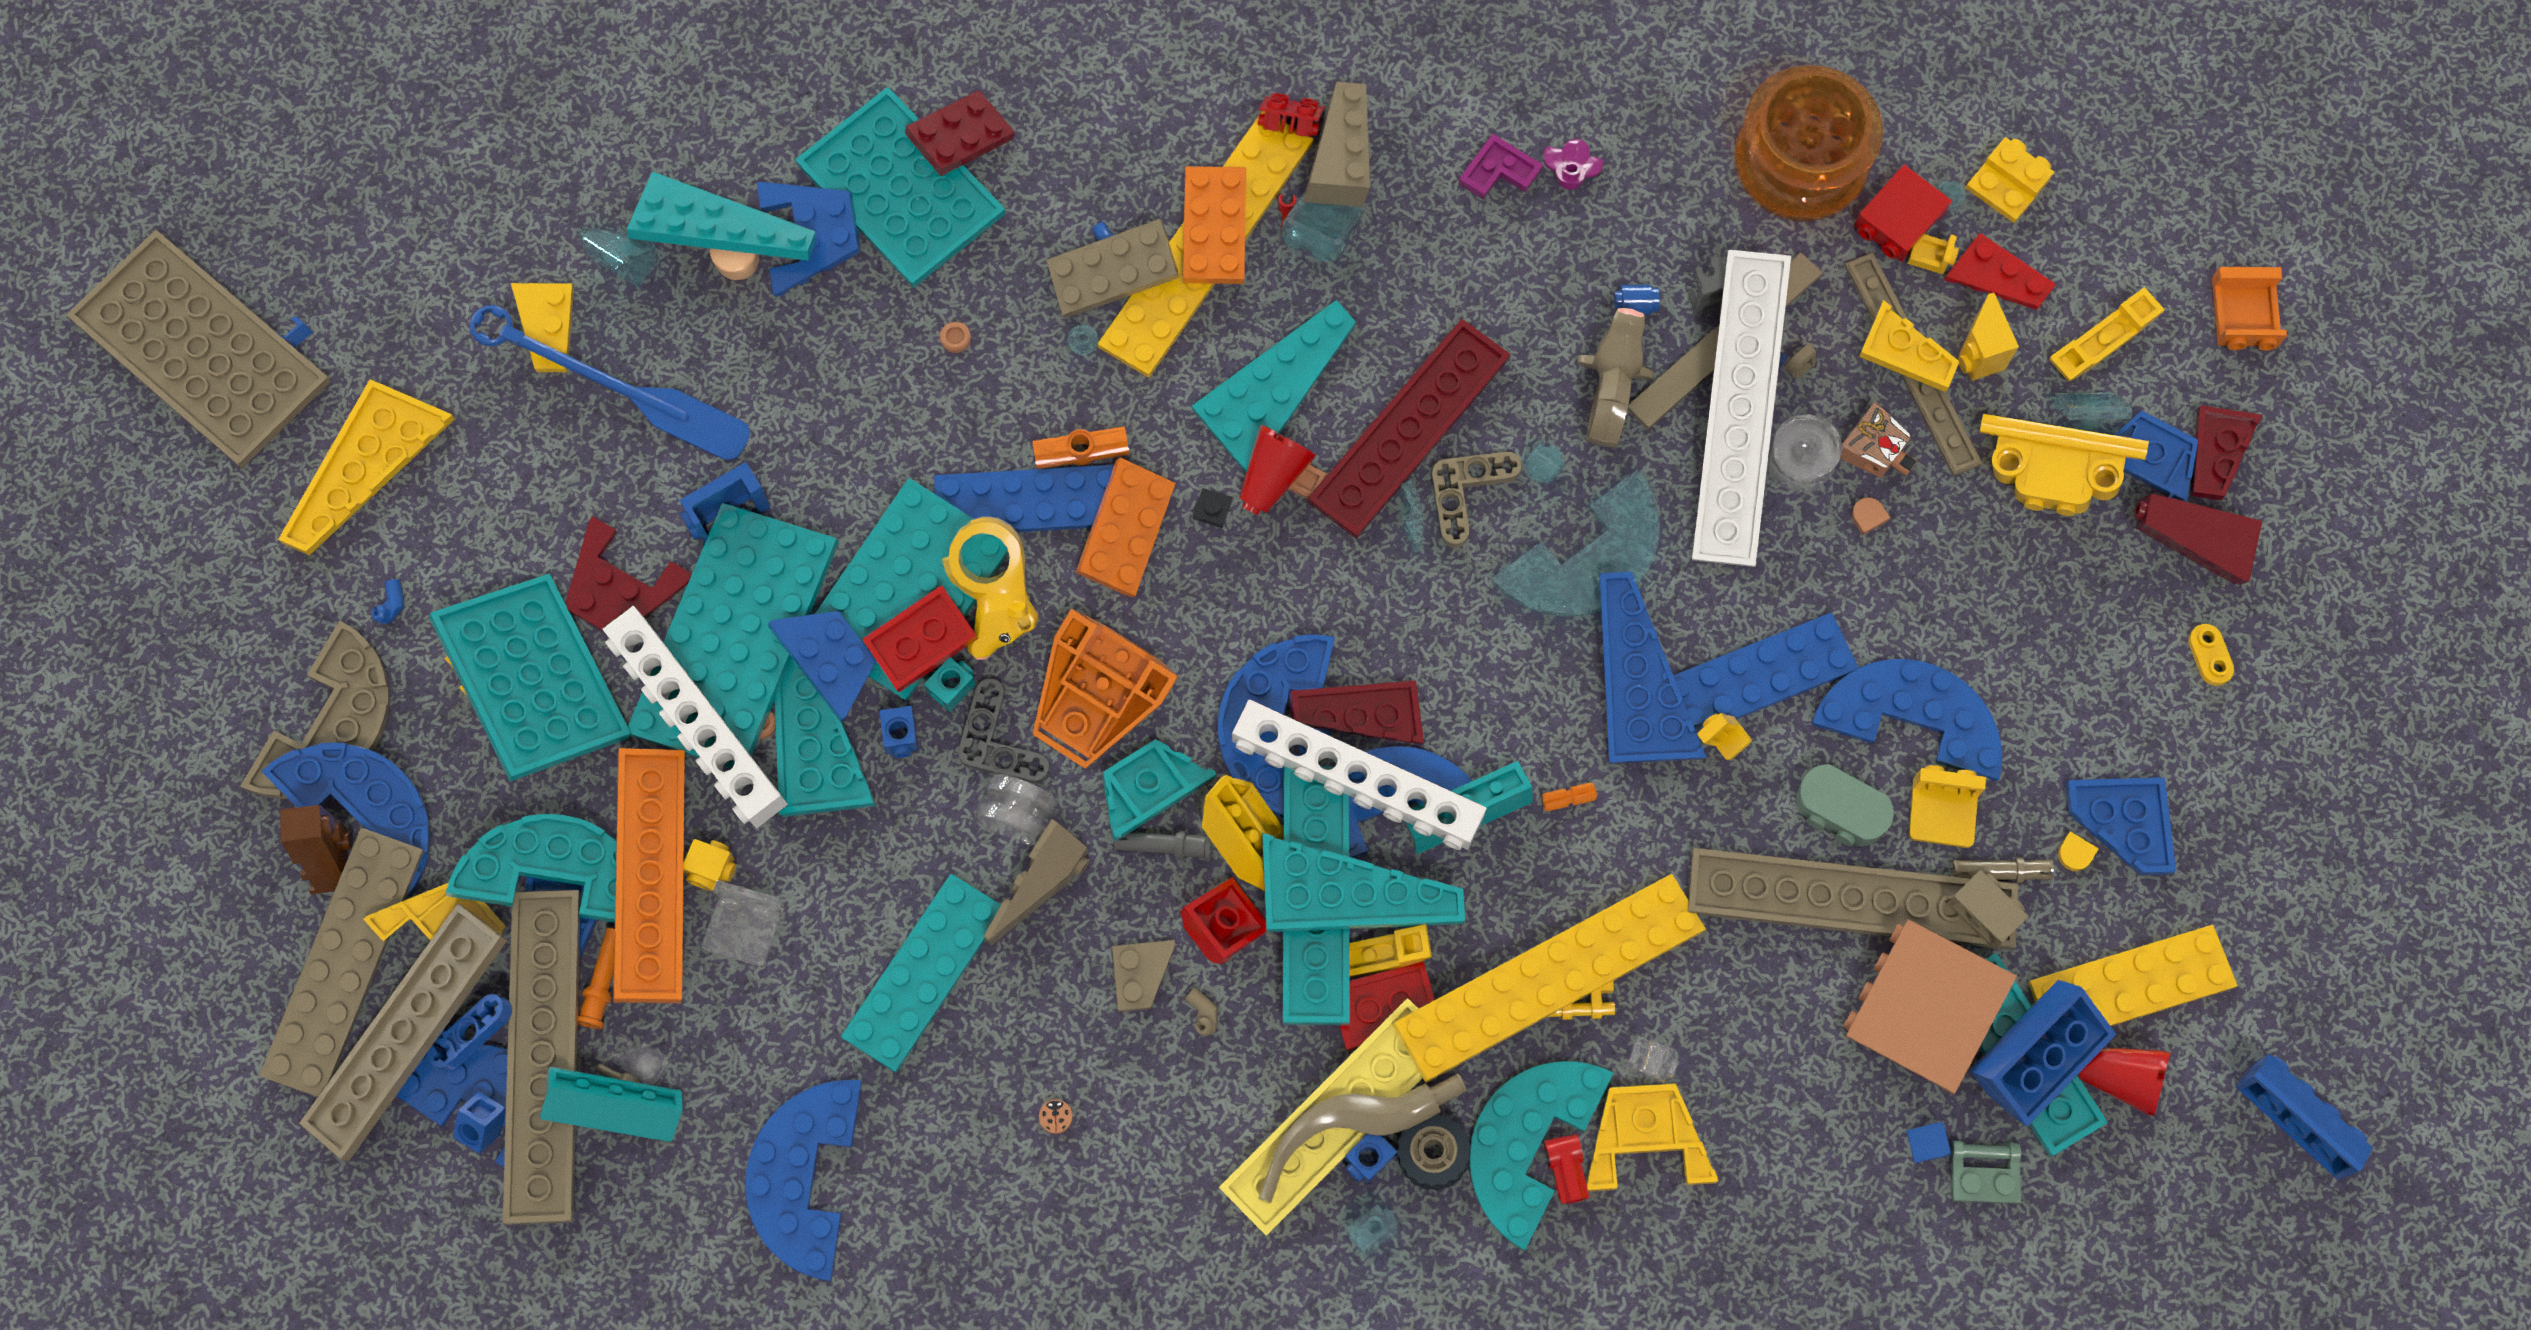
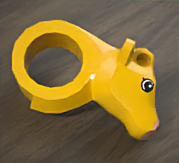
(1002, 600)

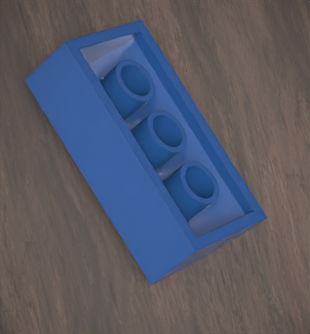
(2043, 1051)
(2305, 1117)

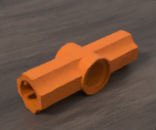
(1100, 444)

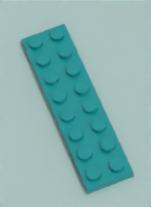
(1315, 959)

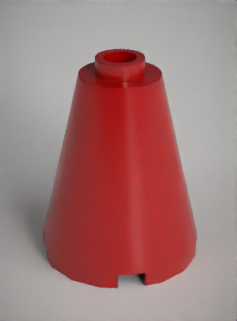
(1272, 469)
(2129, 1075)

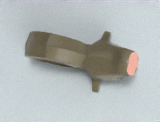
(1616, 362)

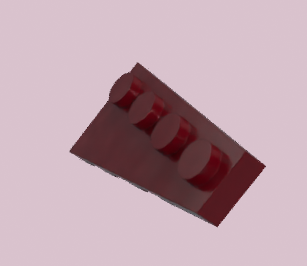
(1367, 710)

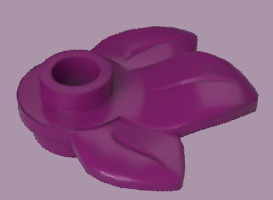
(1572, 158)

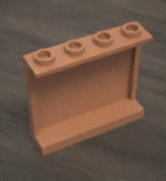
(1929, 1005)

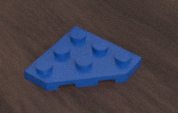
(2128, 819)

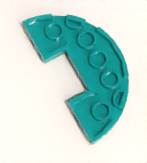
(540, 848)
(1512, 1132)

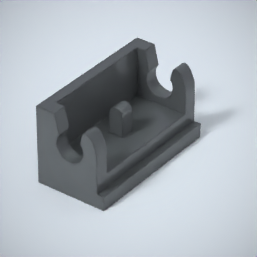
(1711, 289)

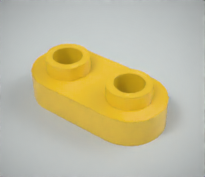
(2211, 653)

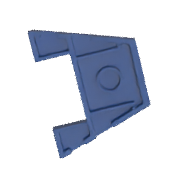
(818, 209)
(2168, 456)

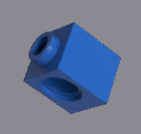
(899, 718)
(479, 1122)
(1373, 1143)

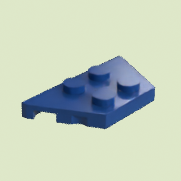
(828, 656)

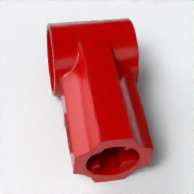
(1565, 1161)

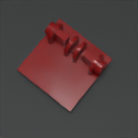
(1279, 104)

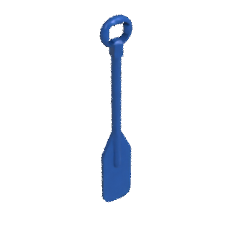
(663, 407)

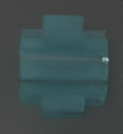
(1544, 463)

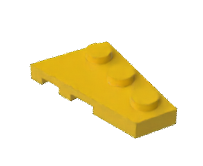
(546, 317)
(1906, 351)

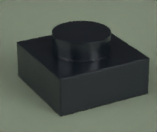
(1212, 508)

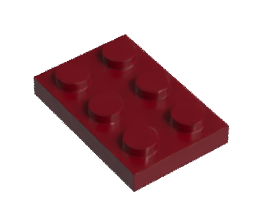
(959, 133)

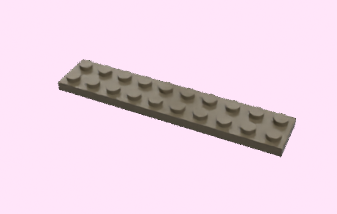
(1828, 895)
(540, 1036)

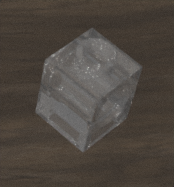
(1651, 1060)

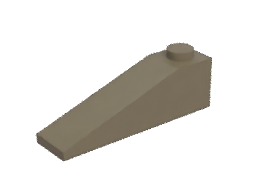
(1052, 867)

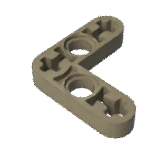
(1462, 479)

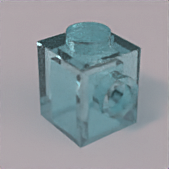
(1372, 1230)

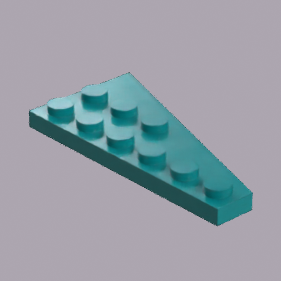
(696, 218)
(814, 753)

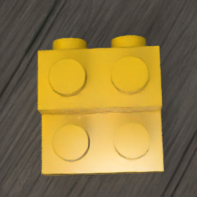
(2010, 179)

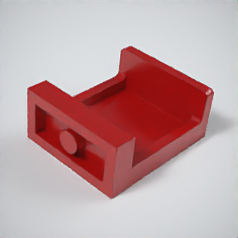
(1901, 213)

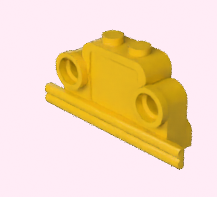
(2059, 464)

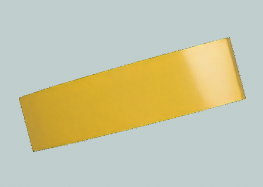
(2107, 336)
(1389, 951)

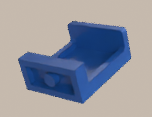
(731, 488)

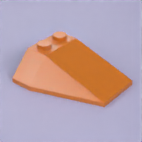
(1097, 688)

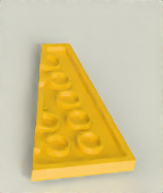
(371, 448)

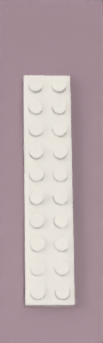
(1741, 408)

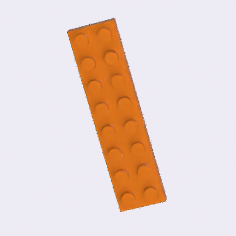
(649, 876)

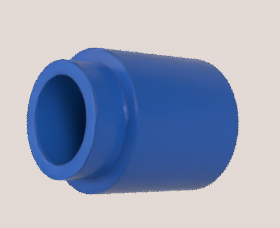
(1638, 297)

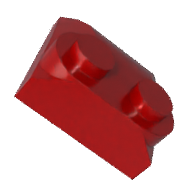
(1223, 922)

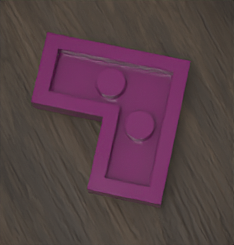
(1496, 161)

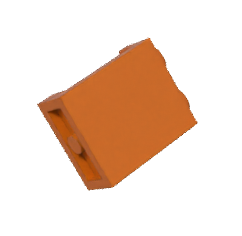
(2247, 307)

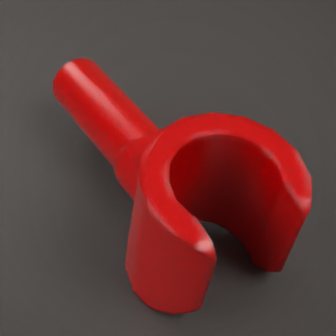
(1285, 209)

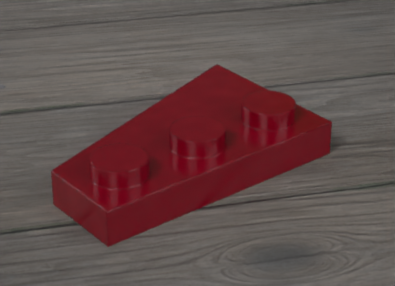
(2221, 445)

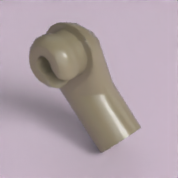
(1206, 1012)

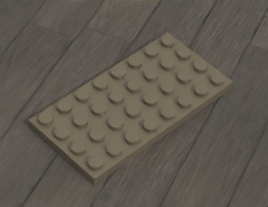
(198, 348)

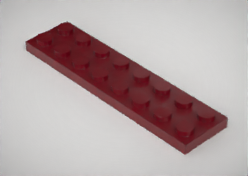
(1408, 428)

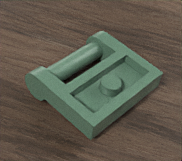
(1986, 1184)

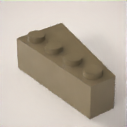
(1342, 156)

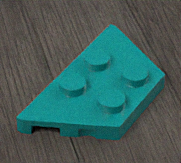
(1149, 785)

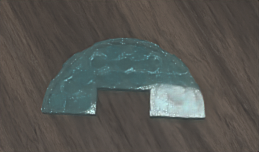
(1574, 587)

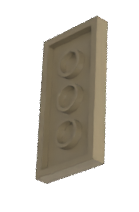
(1112, 268)

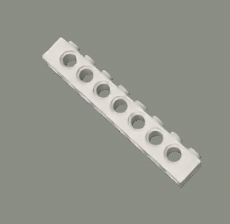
(633, 629)
(1348, 759)

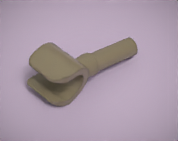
(616, 1075)

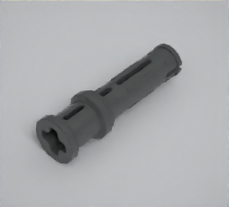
(1180, 844)

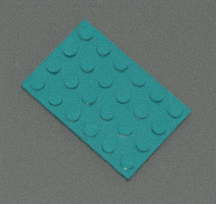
(896, 193)
(905, 563)
(529, 676)

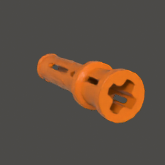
(598, 994)

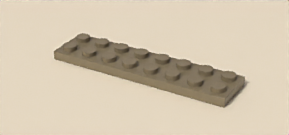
(340, 964)
(402, 1032)

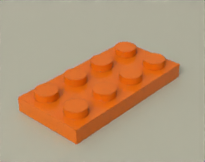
(1214, 225)
(1125, 527)

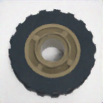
(1434, 1172)

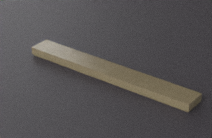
(1700, 360)
(1931, 402)

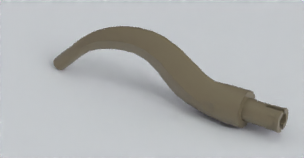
(1363, 1114)

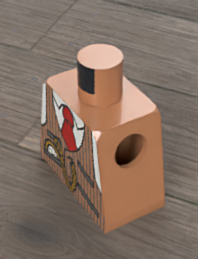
(1878, 444)

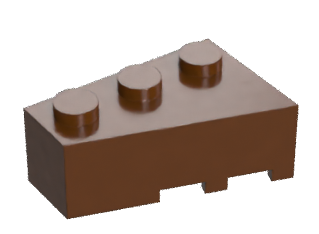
(317, 843)

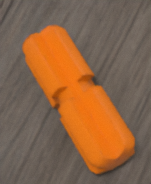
(1562, 798)

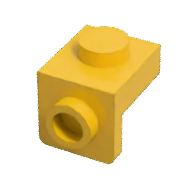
(1934, 253)
(1725, 734)

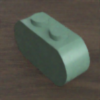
(1844, 806)

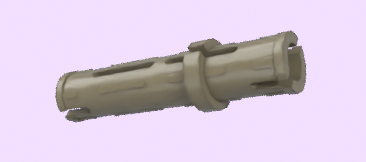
(2005, 869)

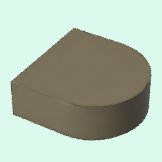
(1802, 361)

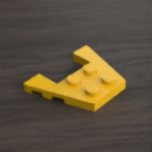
(428, 913)
(1643, 1122)

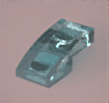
(1412, 522)

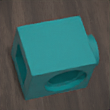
(950, 697)

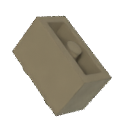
(1988, 909)

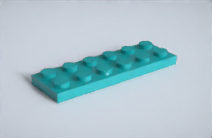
(922, 974)
(2073, 1111)

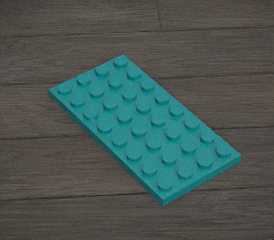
(720, 634)

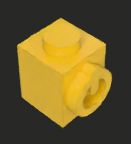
(708, 863)

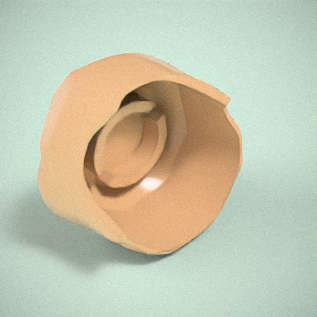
(734, 264)

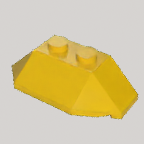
(1235, 823)

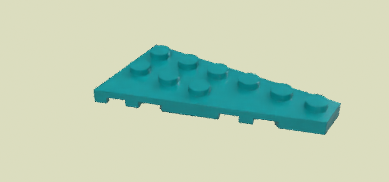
(1273, 383)
(1333, 891)

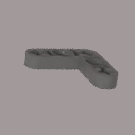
(992, 750)

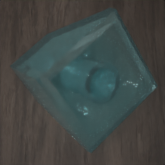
(625, 257)

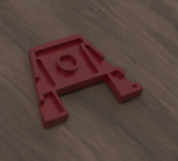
(604, 592)

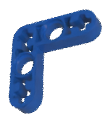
(454, 1037)

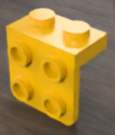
(1945, 806)

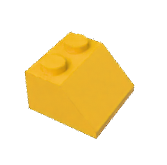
(1989, 342)

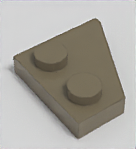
(1140, 972)

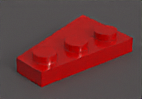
(1994, 270)

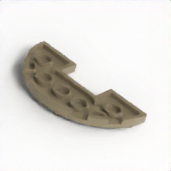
(352, 714)

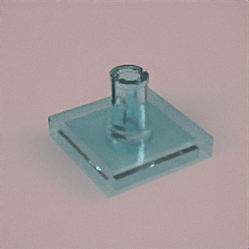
(2092, 408)

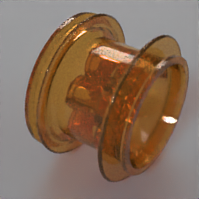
(1795, 179)

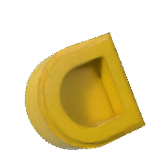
(2076, 852)

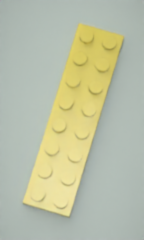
(1375, 1069)

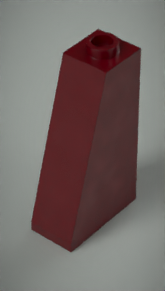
(2205, 535)

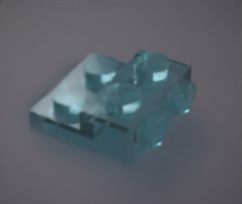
(1320, 228)

